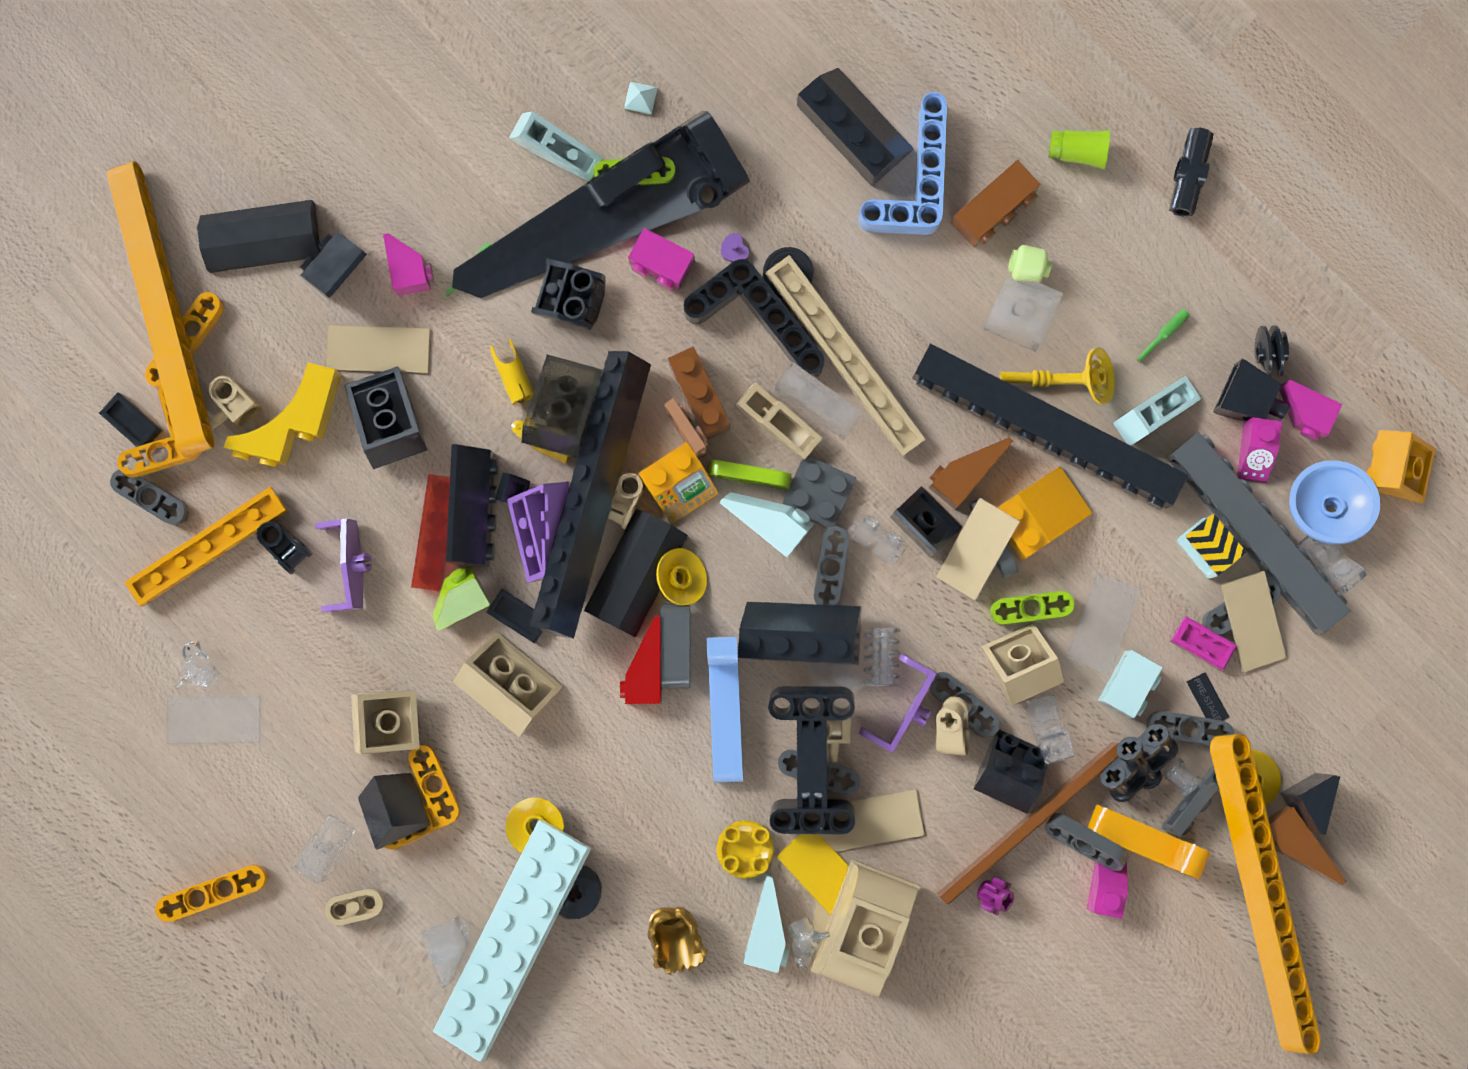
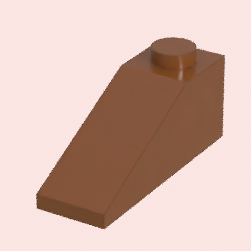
(962, 475)
(1298, 843)

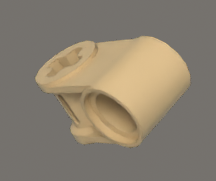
(625, 502)
(953, 727)

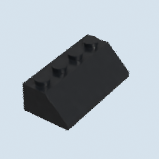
(853, 125)
(471, 506)
(800, 633)

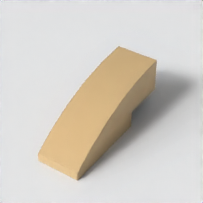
(778, 421)

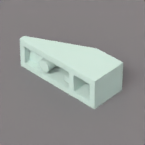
(554, 145)
(1157, 411)
(774, 522)
(767, 939)

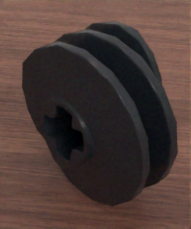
(1271, 347)
(591, 890)

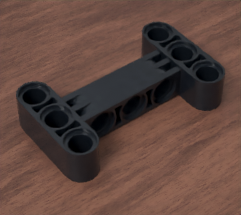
(812, 760)

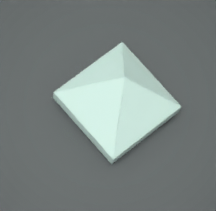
(641, 98)

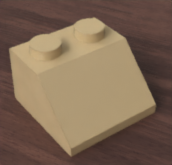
(1023, 664)
(385, 721)

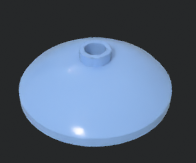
(1346, 490)

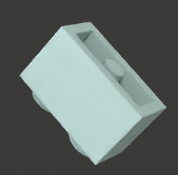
(1131, 684)

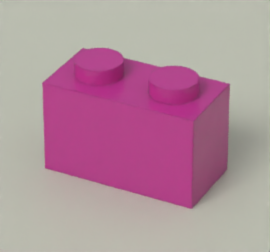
(661, 260)

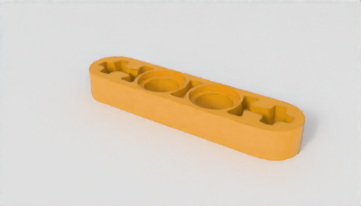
(189, 317)
(212, 894)

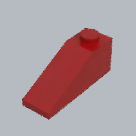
(643, 676)

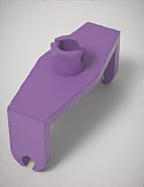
(351, 564)
(913, 712)

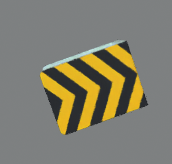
(1211, 546)

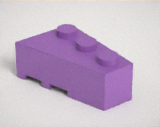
(535, 524)

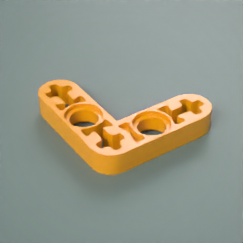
(174, 455)
(432, 809)

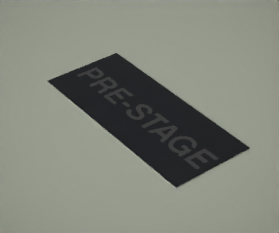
(1207, 697)

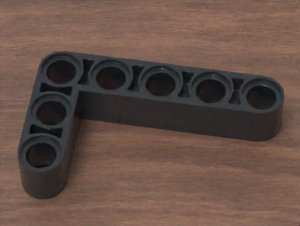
(762, 310)

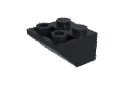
(1011, 771)

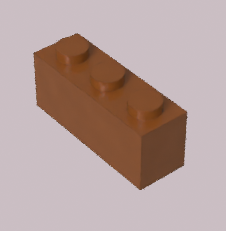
(996, 204)
(699, 393)

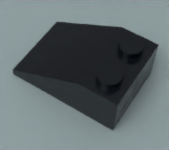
(385, 418)

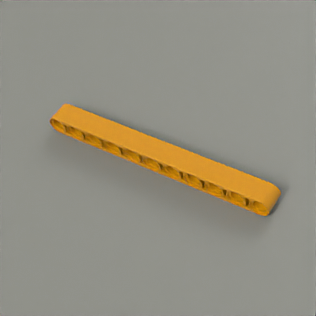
(160, 309)
(1265, 894)

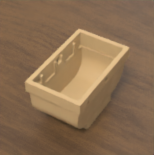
(866, 928)

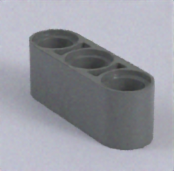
(675, 646)

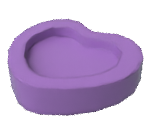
(733, 248)

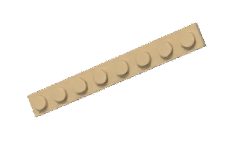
(845, 356)

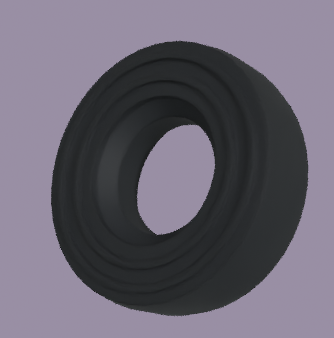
(799, 258)

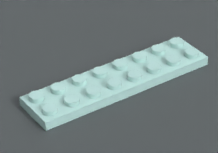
(511, 940)

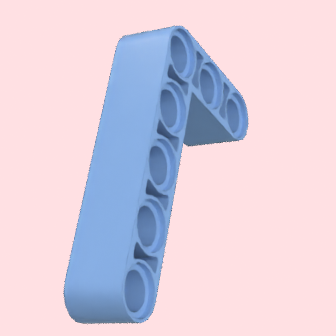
(924, 177)
(725, 709)

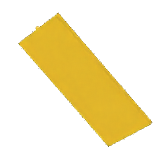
(815, 867)

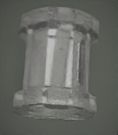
(1181, 777)

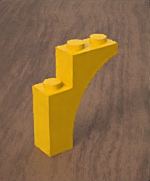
(304, 415)

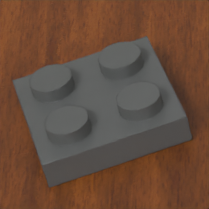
(819, 491)

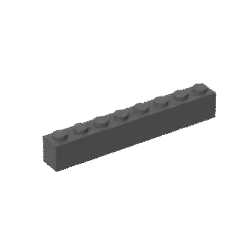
(1259, 534)

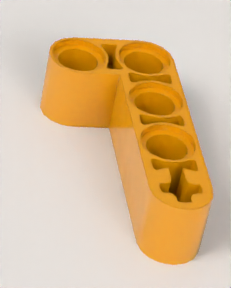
(1149, 842)

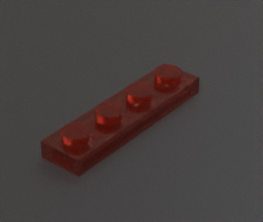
(432, 539)

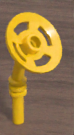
(1101, 374)

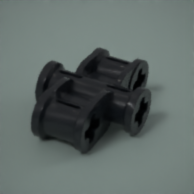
(1145, 757)

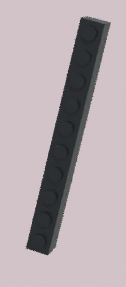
(1049, 427)
(590, 494)

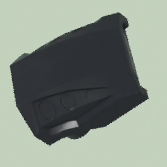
(570, 294)

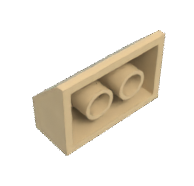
(507, 684)

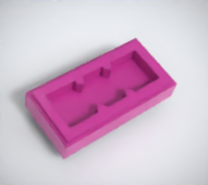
(1203, 643)

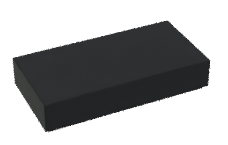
(130, 420)
(514, 615)

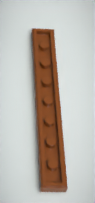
(1028, 824)

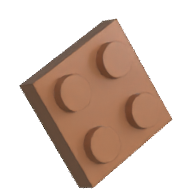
(681, 420)

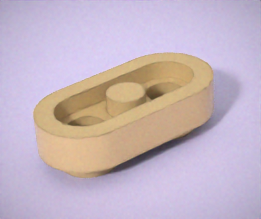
(355, 906)

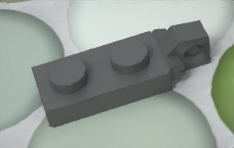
(1182, 817)

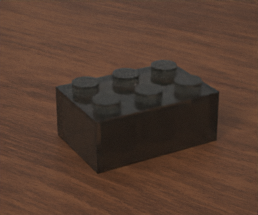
(561, 406)

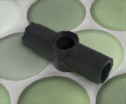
(1191, 172)

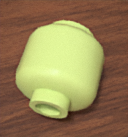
(1029, 264)

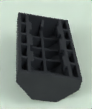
(258, 236)
(630, 576)

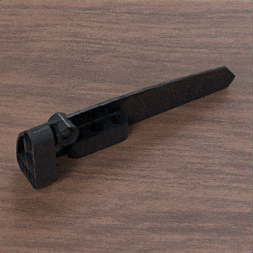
(612, 207)

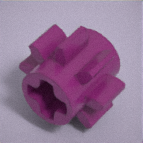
(995, 895)

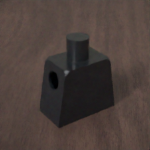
(1250, 394)

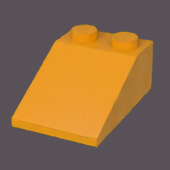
(1044, 512)

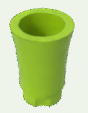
(1080, 147)

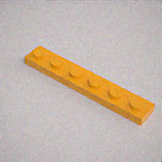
(205, 547)

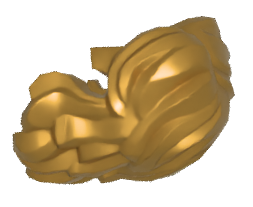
(675, 940)

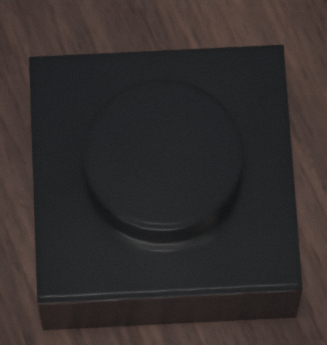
(510, 486)

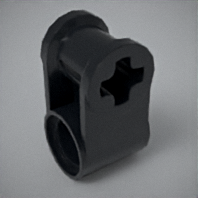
(286, 550)

